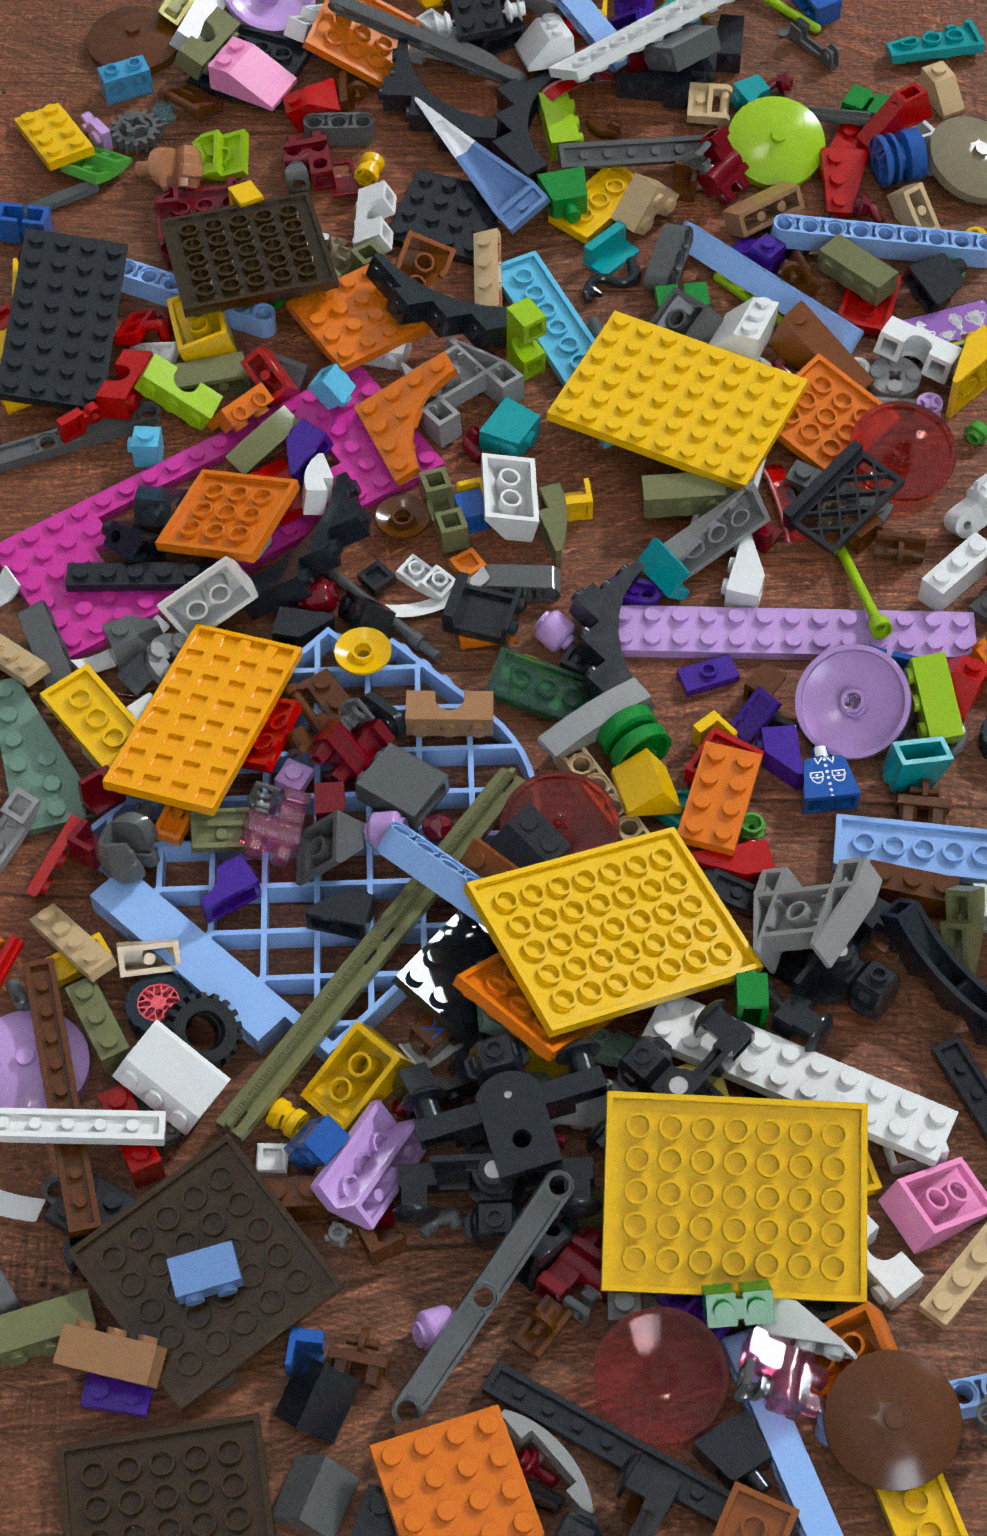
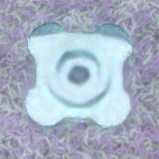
(165, 111)

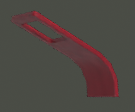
(345, 185)

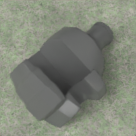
(128, 845)

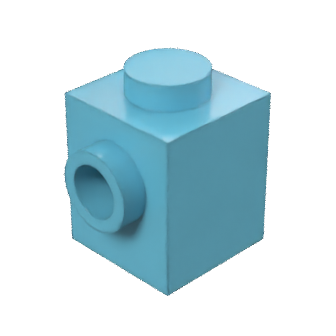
(332, 387)
(146, 446)

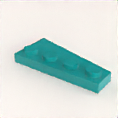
(933, 45)

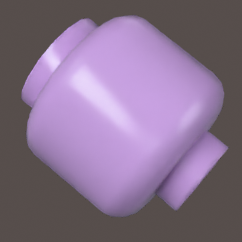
(555, 631)
(378, 824)
(428, 1325)

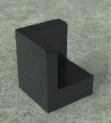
(135, 674)

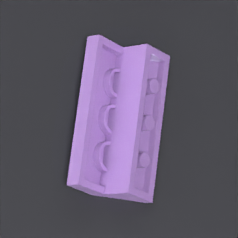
(364, 1171)

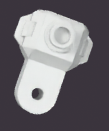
(971, 512)

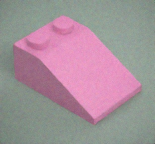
(249, 74)
(935, 1204)

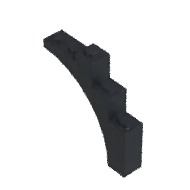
(674, 86)
(400, 93)
(518, 108)
(445, 315)
(317, 553)
(599, 641)
(930, 958)

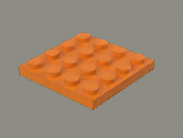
(354, 45)
(352, 321)
(825, 413)
(227, 515)
(498, 993)
(456, 1480)

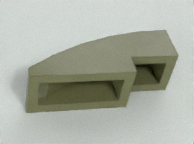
(262, 441)
(553, 521)
(964, 923)

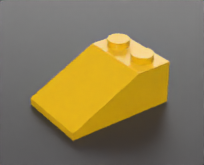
(200, 335)
(971, 372)
(354, 1075)

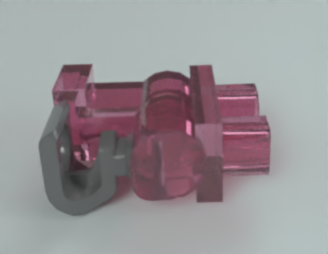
(275, 833)
(784, 1376)

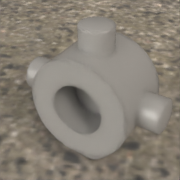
(338, 1234)

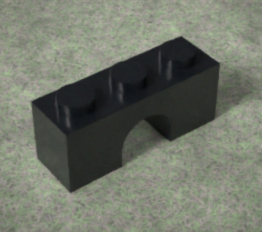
(419, 1075)

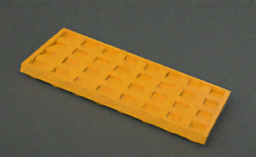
(203, 719)

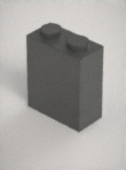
(682, 48)
(402, 784)

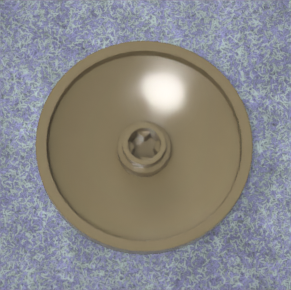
(960, 157)

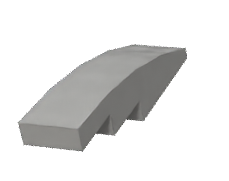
(583, 724)

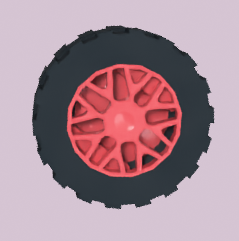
(151, 999)

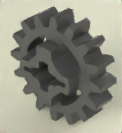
(136, 131)

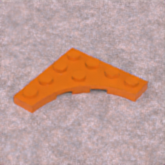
(396, 412)

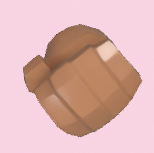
(173, 166)

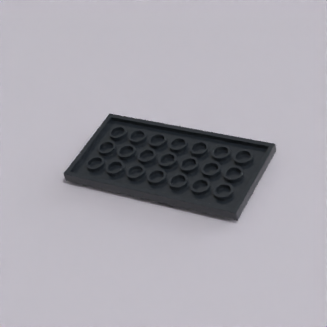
(62, 320)

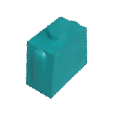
(510, 429)
(916, 760)

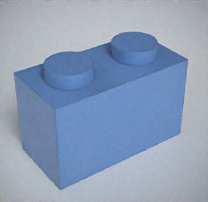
(205, 1273)

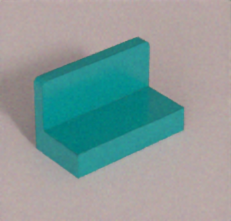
(609, 250)
(665, 570)

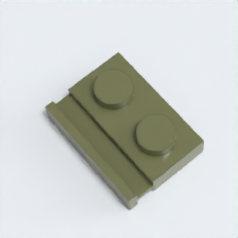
(217, 832)

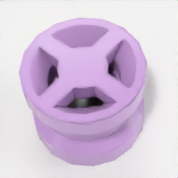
(931, 401)

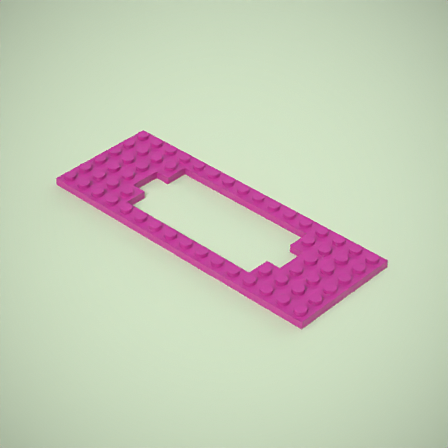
(74, 535)

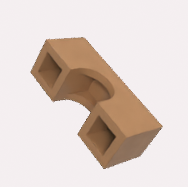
(472, 718)

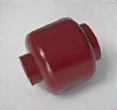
(323, 596)

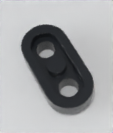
(386, 712)

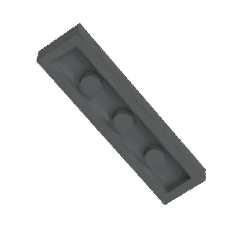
(803, 474)

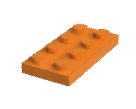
(719, 798)

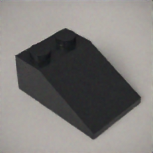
(530, 839)

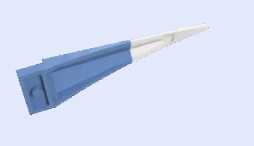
(504, 189)

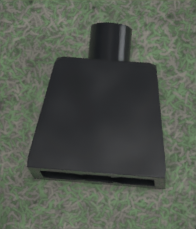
(935, 280)
(156, 505)
(126, 539)
(547, 1251)
(735, 1453)

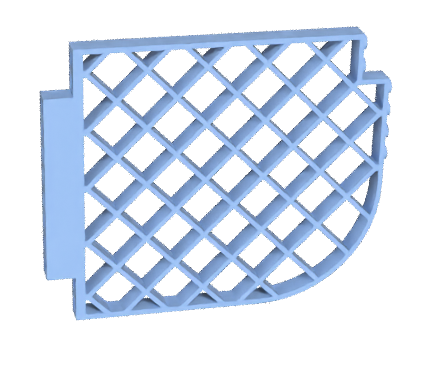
(204, 959)

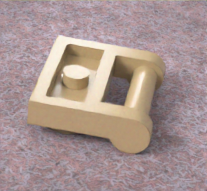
(701, 100)

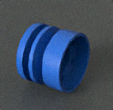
(898, 157)

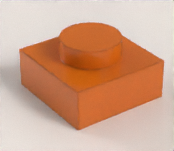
(466, 562)

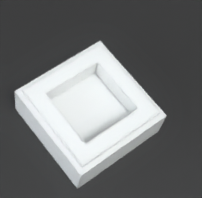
(272, 1160)

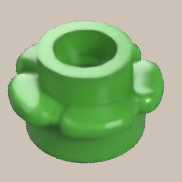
(976, 433)
(753, 820)

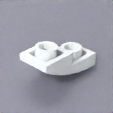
(423, 578)

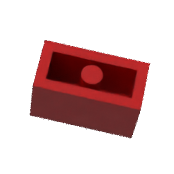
(265, 368)

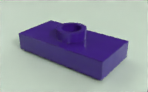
(707, 675)
(755, 714)

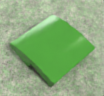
(99, 167)

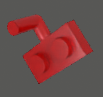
(136, 327)

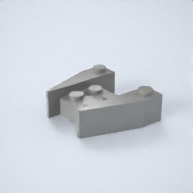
(477, 374)
(811, 916)

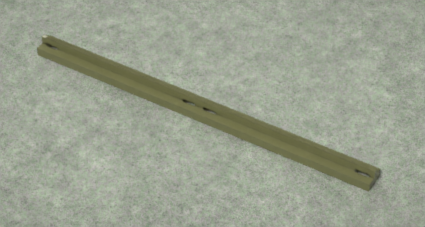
(355, 975)

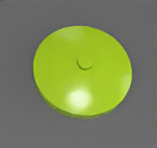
(777, 141)

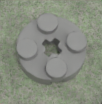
(904, 369)
(160, 651)

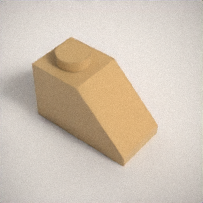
(942, 89)
(913, 206)
(137, 958)

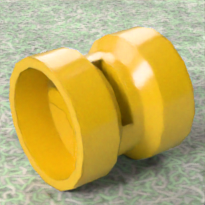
(369, 169)
(286, 1117)

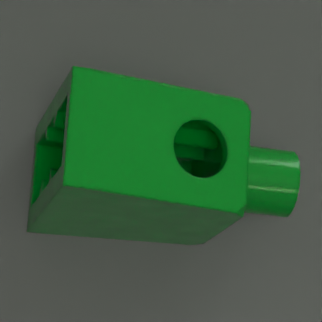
(566, 192)

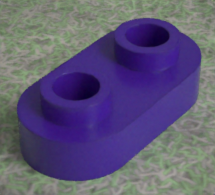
(640, 590)

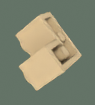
(642, 202)

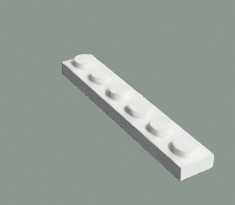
(82, 1126)

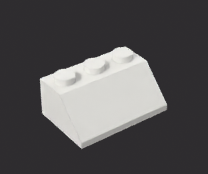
(545, 43)
(747, 328)
(510, 496)
(209, 597)
(171, 1077)

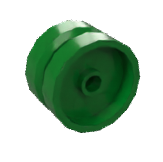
(631, 732)

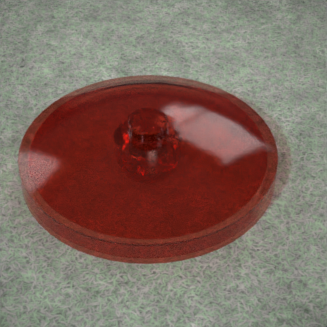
(911, 444)
(572, 806)
(661, 1375)

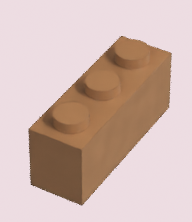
(761, 209)
(110, 1353)

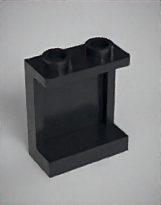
(482, 612)

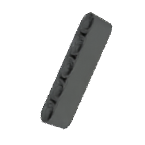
(46, 641)

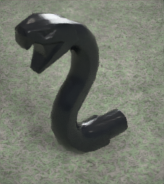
(591, 291)

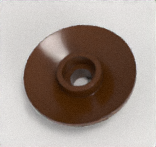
(402, 516)

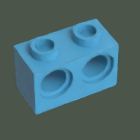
(125, 79)

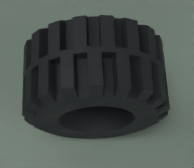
(219, 1017)

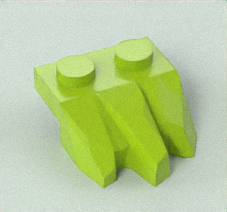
(223, 154)

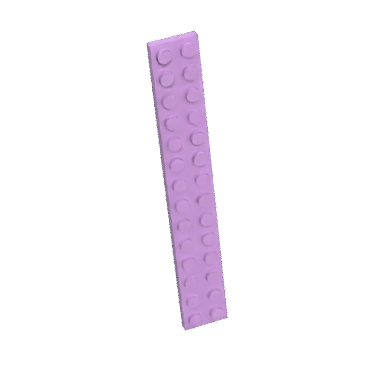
(784, 632)

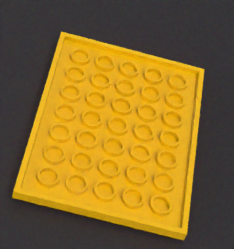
(678, 400)
(611, 930)
(735, 1195)

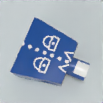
(827, 783)

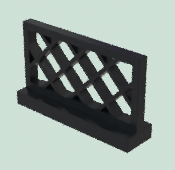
(822, 489)

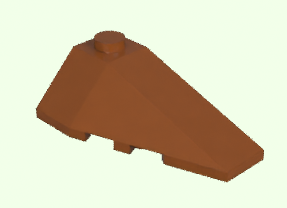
(424, 259)
(804, 335)

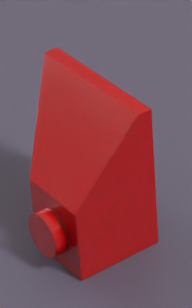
(312, 99)
(968, 680)

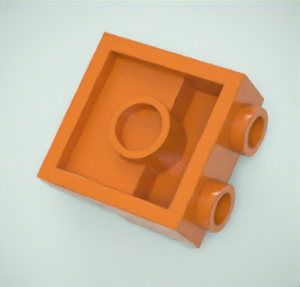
(237, 412)

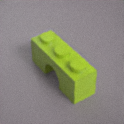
(525, 325)
(158, 385)

